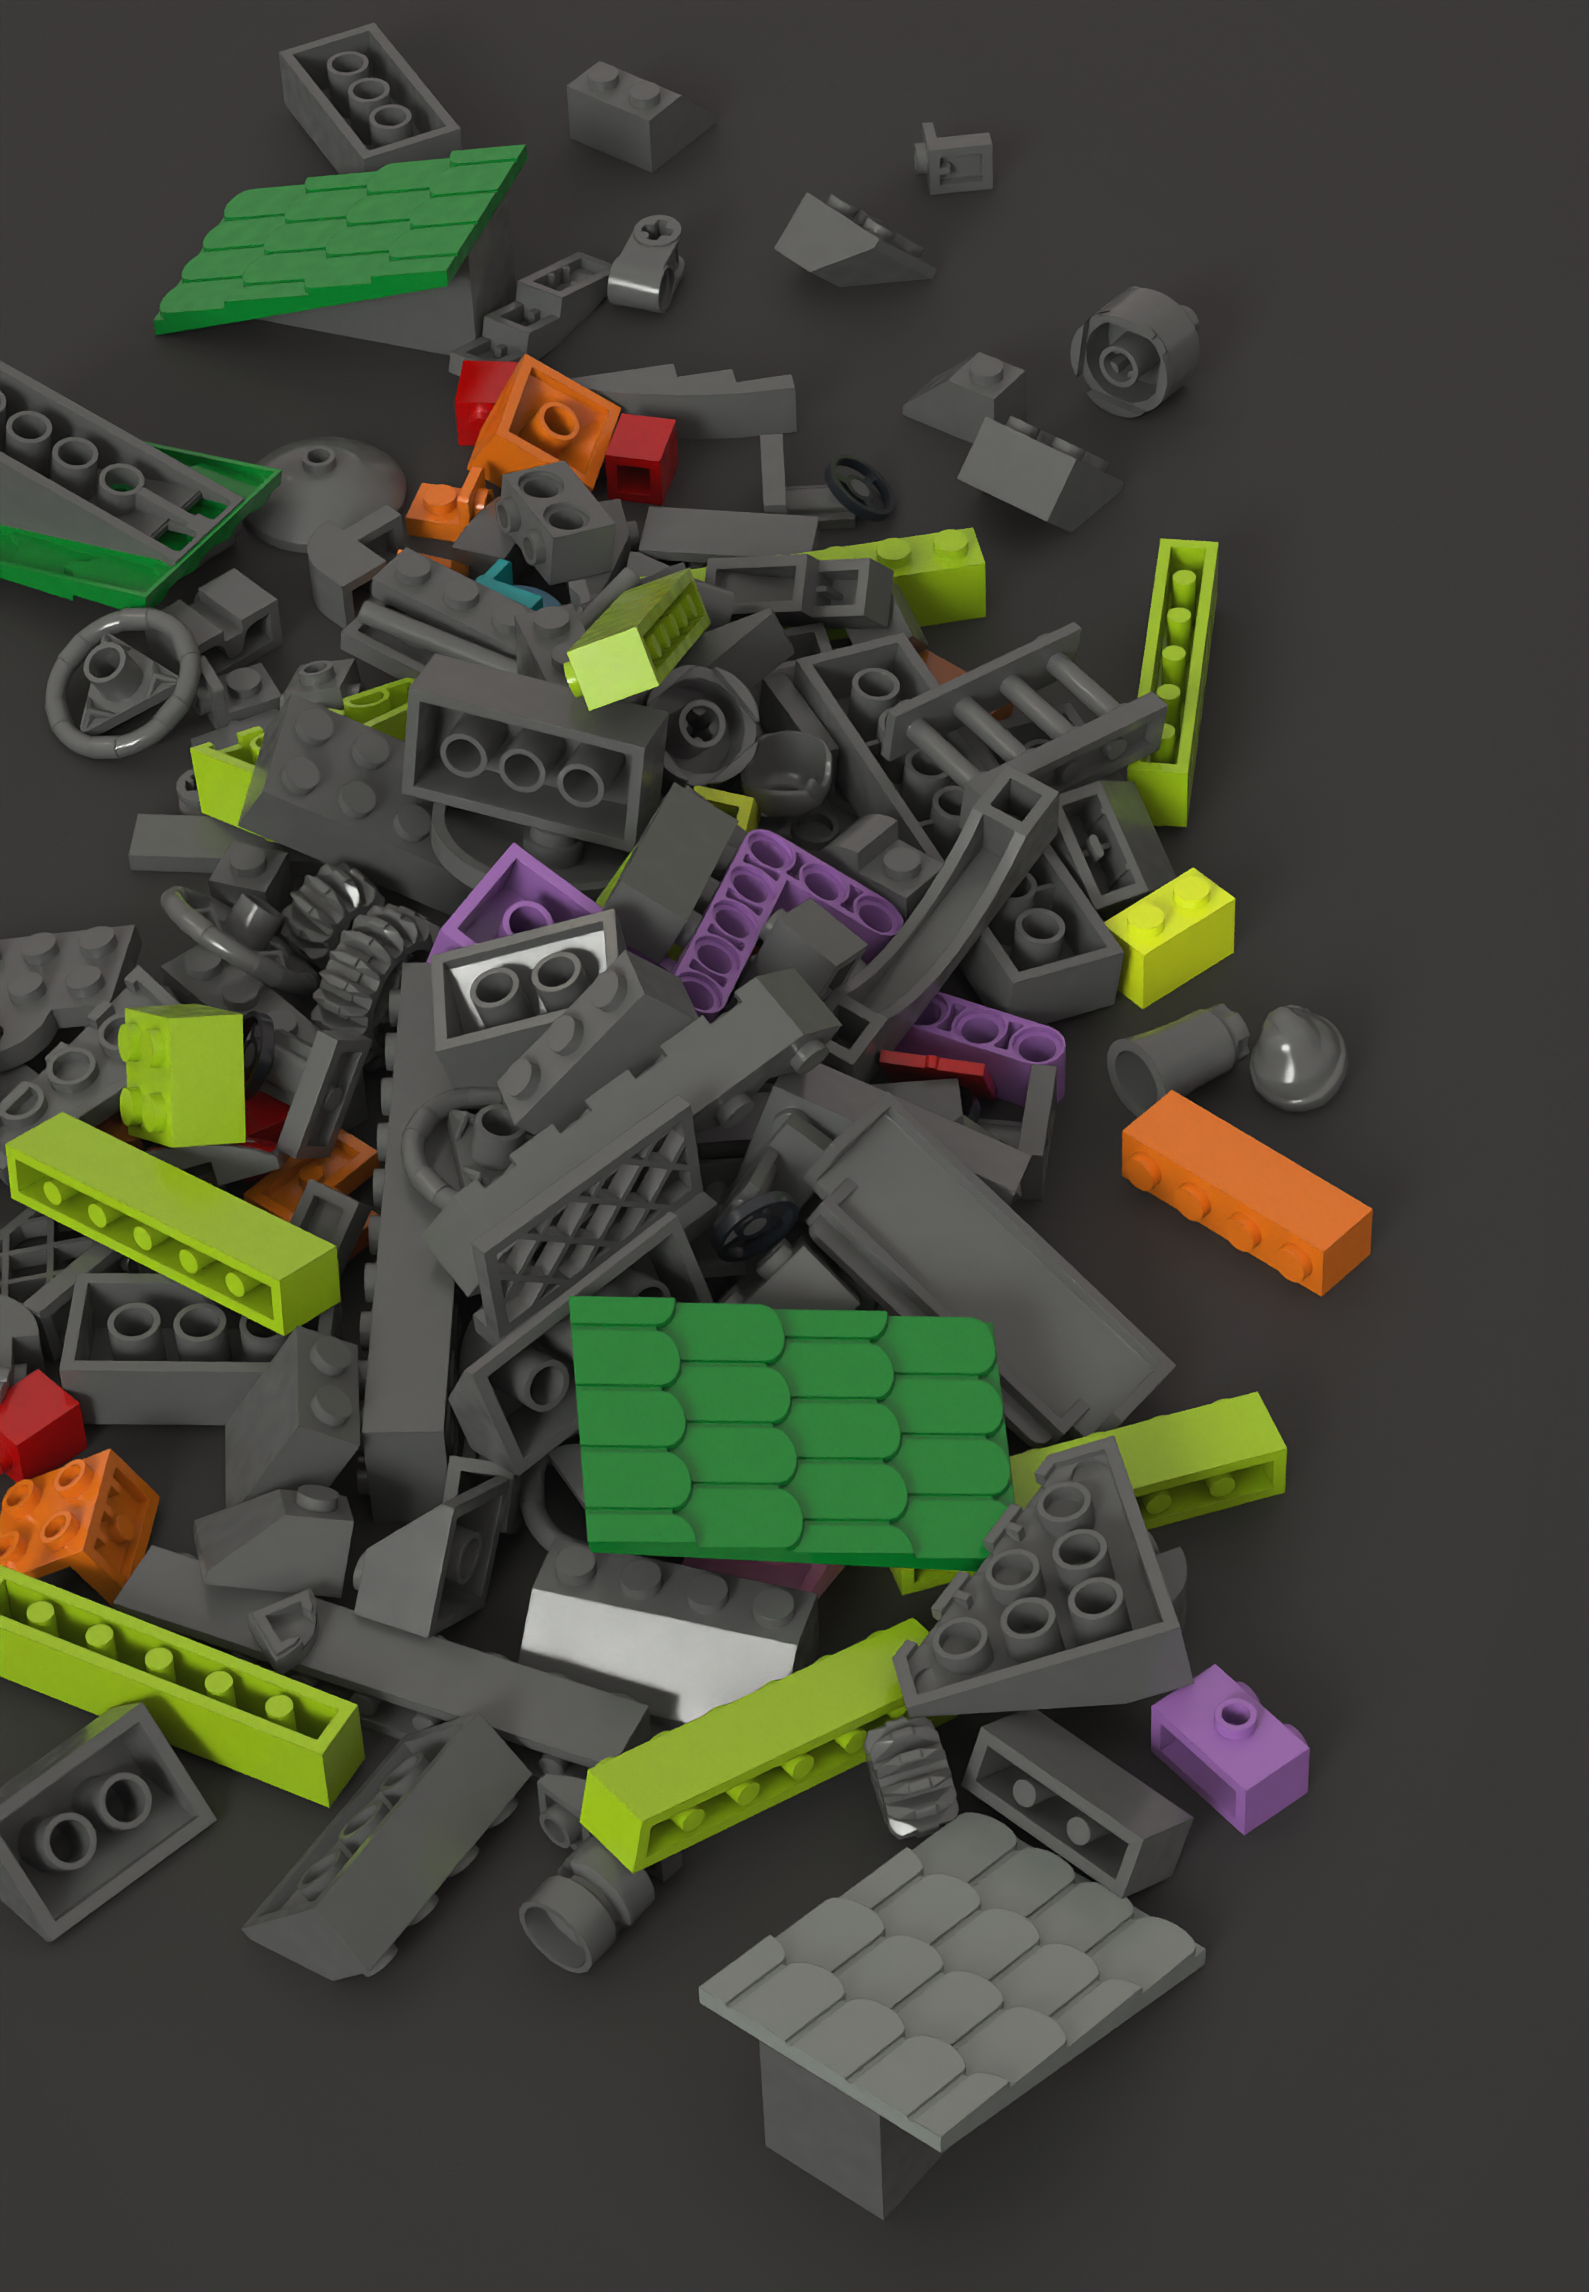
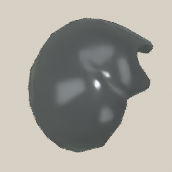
(788, 774)

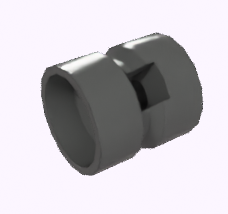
(584, 1906)

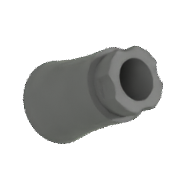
(1176, 1056)

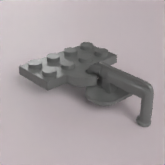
(54, 985)

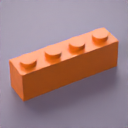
(1246, 1193)

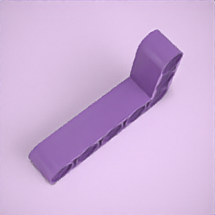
(758, 882)
(988, 1036)

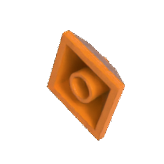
(544, 422)

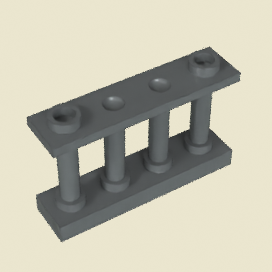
(1068, 761)

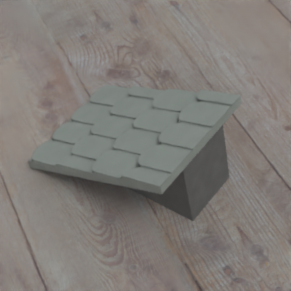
(936, 2001)

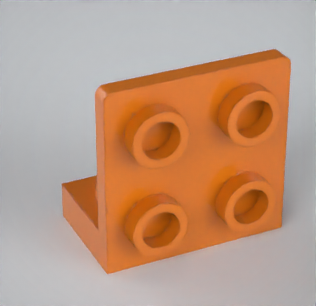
(80, 1517)

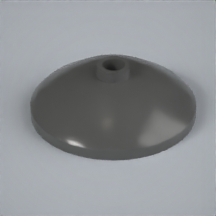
(323, 482)

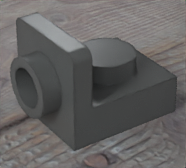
(954, 162)
(234, 694)

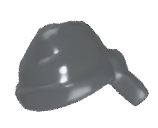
(1298, 1060)

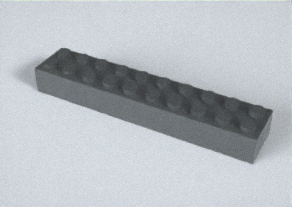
(417, 1305)

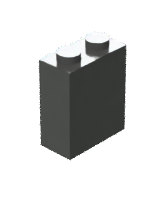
(295, 1420)

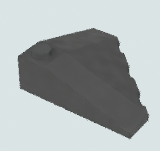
(1058, 1608)

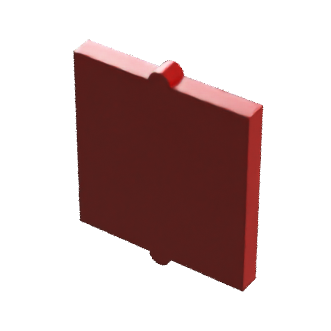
(914, 1067)

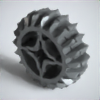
(366, 968)

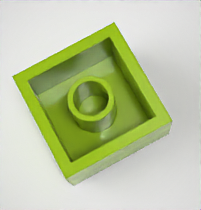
(183, 1075)

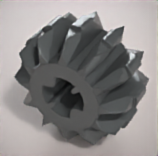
(325, 909)
(911, 1777)

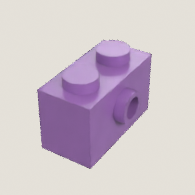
(1230, 1749)

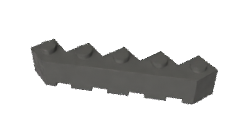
(712, 1066)

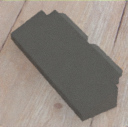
(945, 1245)

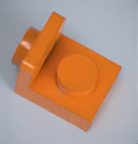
(445, 510)

